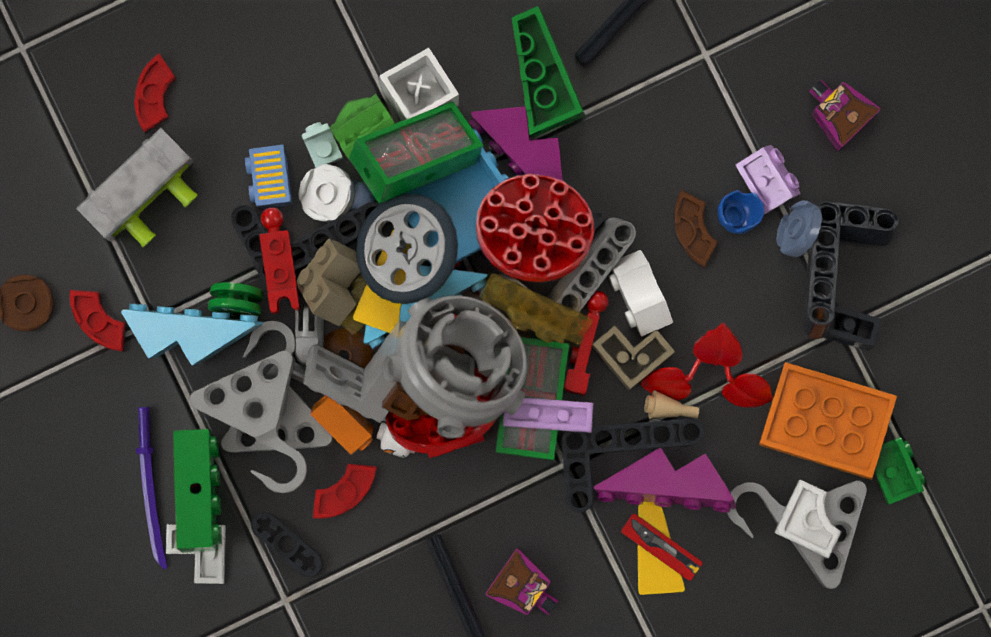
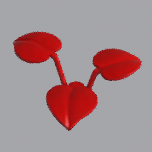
(714, 348)

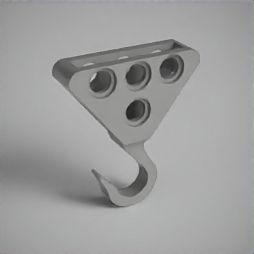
(271, 395)
(295, 413)
(855, 490)

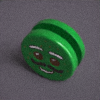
(235, 299)

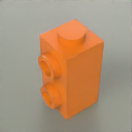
(343, 424)

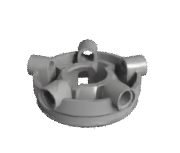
(443, 388)

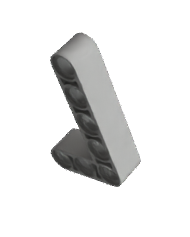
(596, 270)

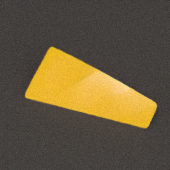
(377, 311)
(653, 574)

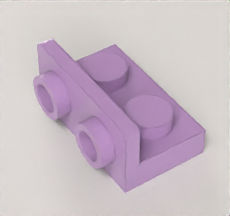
(769, 177)

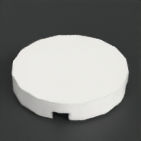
(326, 193)

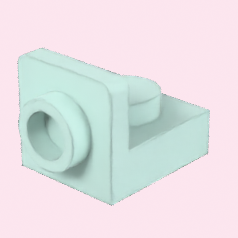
(321, 144)

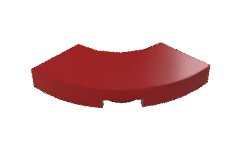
(151, 92)
(95, 321)
(344, 494)

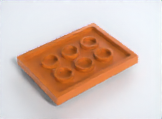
(828, 420)

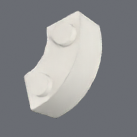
(641, 293)

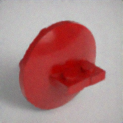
(534, 228)
(422, 433)

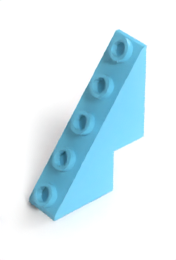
(455, 285)
(196, 334)

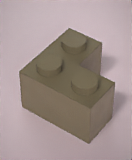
(327, 279)
(630, 362)

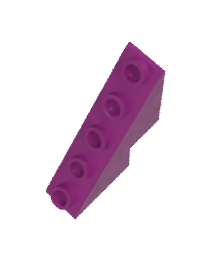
(509, 135)
(657, 481)

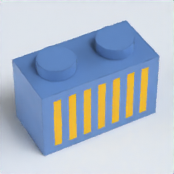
(269, 176)

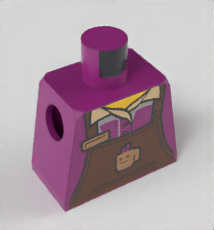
(841, 112)
(522, 586)

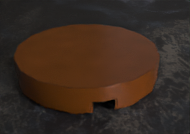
(25, 303)

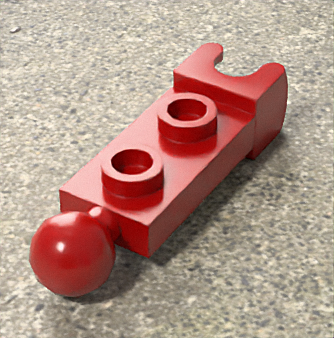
(278, 261)
(577, 379)

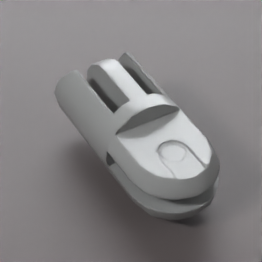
(308, 330)

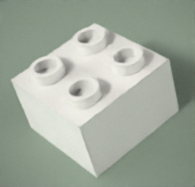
(417, 86)

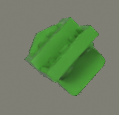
(359, 119)

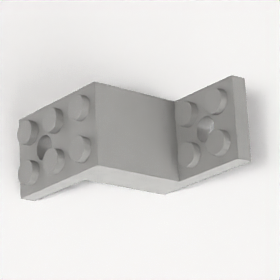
(366, 387)

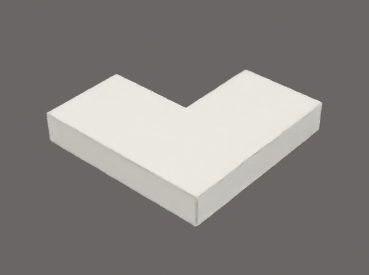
(208, 565)

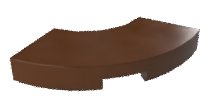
(691, 228)

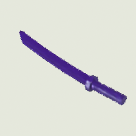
(148, 486)

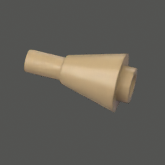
(662, 406)

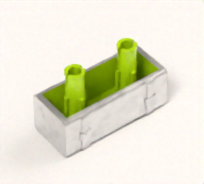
(135, 185)

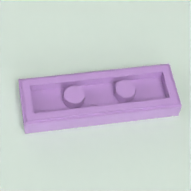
(552, 415)

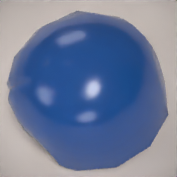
(740, 212)

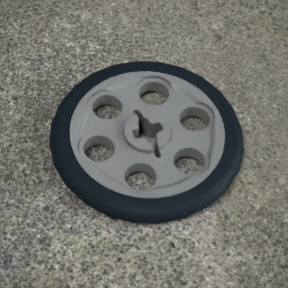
(442, 256)

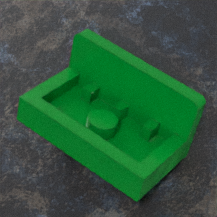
(896, 471)

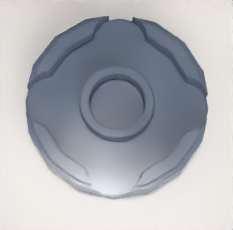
(799, 229)

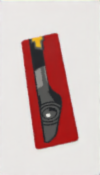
(661, 547)

